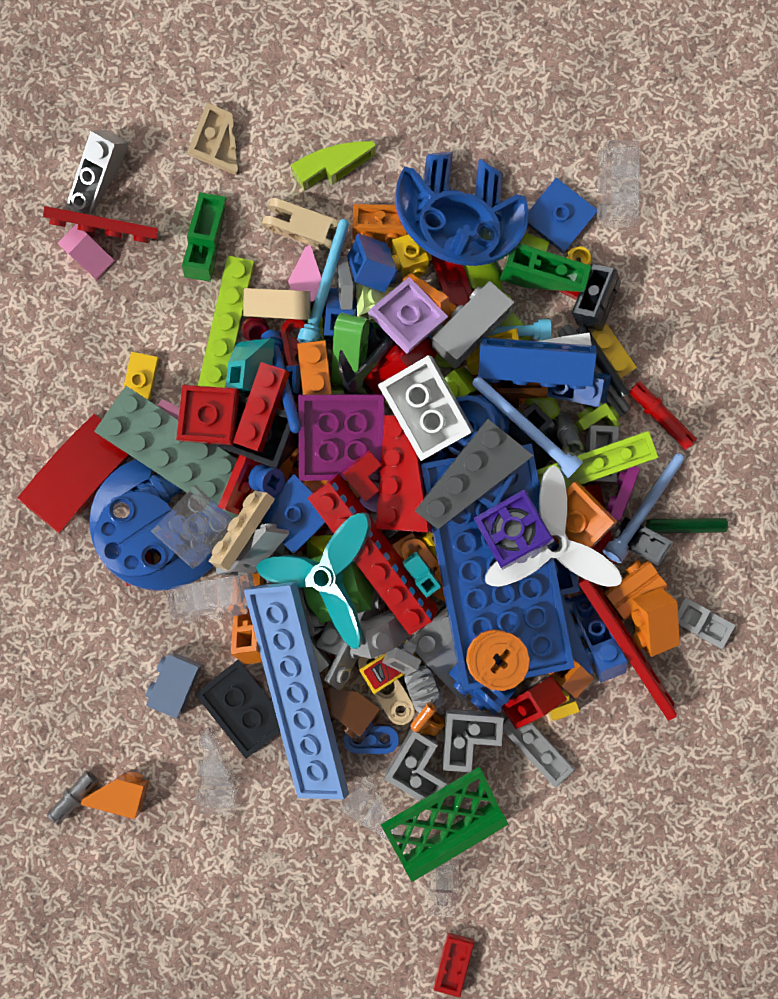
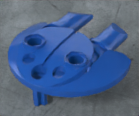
(455, 224)
(126, 541)

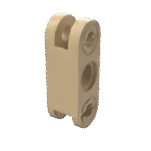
(304, 224)
(391, 700)

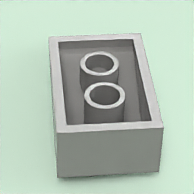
(437, 648)

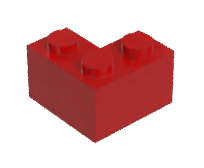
(396, 361)

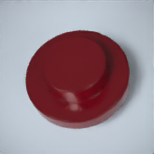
(254, 328)

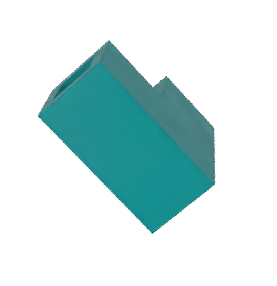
(422, 574)

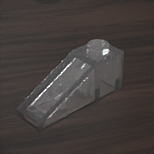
(369, 807)

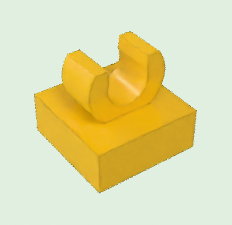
(565, 709)

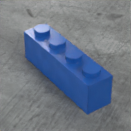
(537, 362)

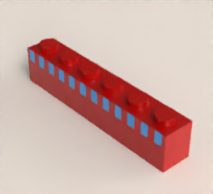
(377, 558)

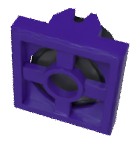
(514, 530)

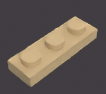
(241, 529)

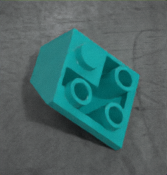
(246, 361)

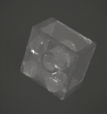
(193, 527)

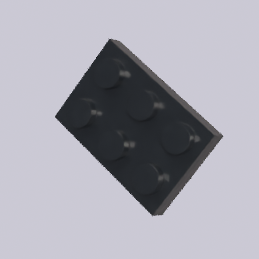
(240, 708)

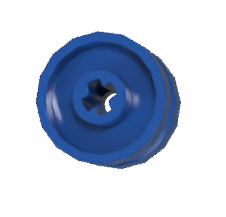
(477, 411)

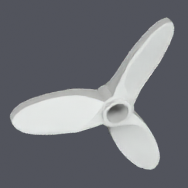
(573, 555)

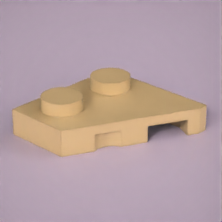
(215, 139)

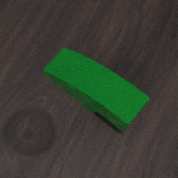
(204, 237)

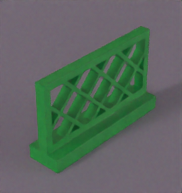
(452, 838)

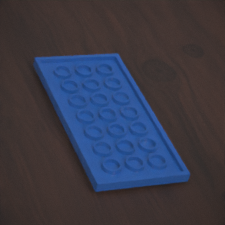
(524, 608)

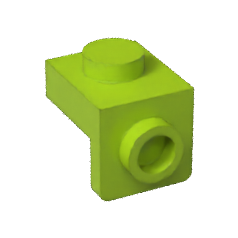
(591, 416)

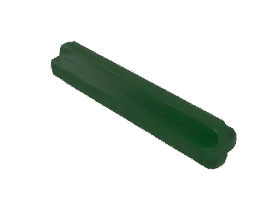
(689, 525)

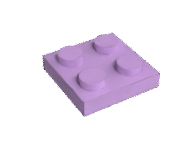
(407, 315)

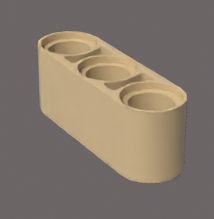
(276, 303)

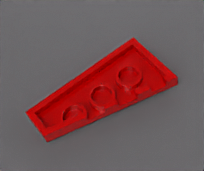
(90, 222)
(400, 482)

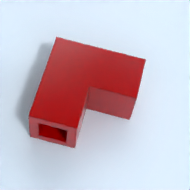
(358, 474)

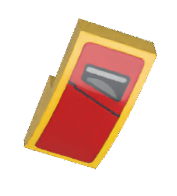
(379, 674)

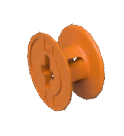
(511, 652)

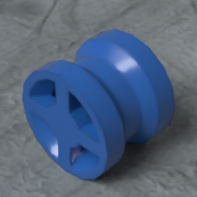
(266, 479)

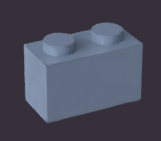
(173, 684)

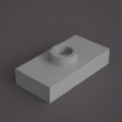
(344, 283)

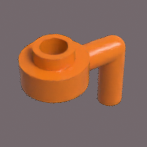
(428, 721)

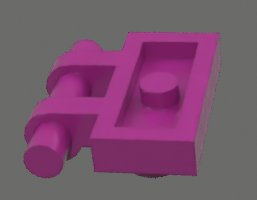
(626, 481)

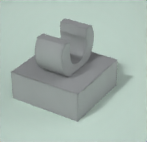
(402, 658)

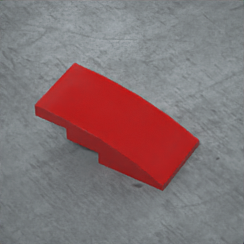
(72, 476)

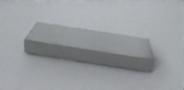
(539, 751)

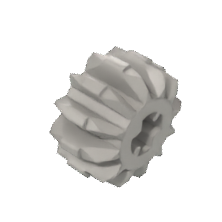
(423, 688)

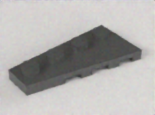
(477, 468)

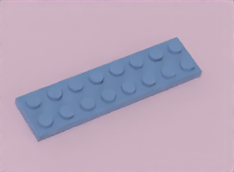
(296, 690)

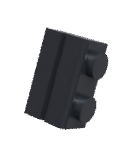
(597, 300)

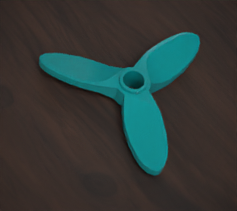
(337, 557)

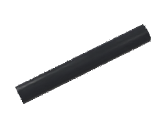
(605, 365)

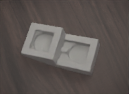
(704, 623)

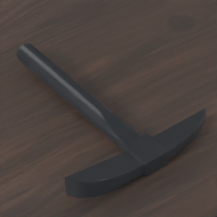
(354, 380)

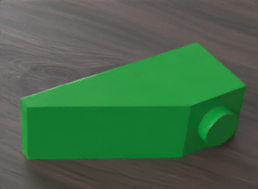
(544, 270)

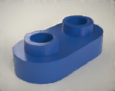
(371, 743)

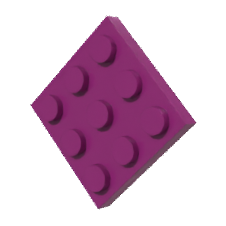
(338, 432)

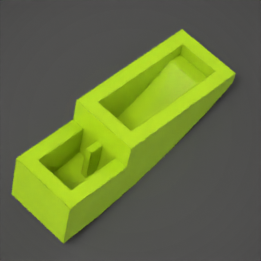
(332, 162)

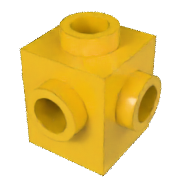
(410, 257)

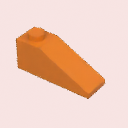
(244, 641)

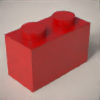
(534, 702)

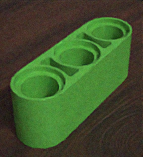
(351, 337)

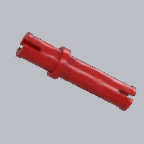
(654, 406)

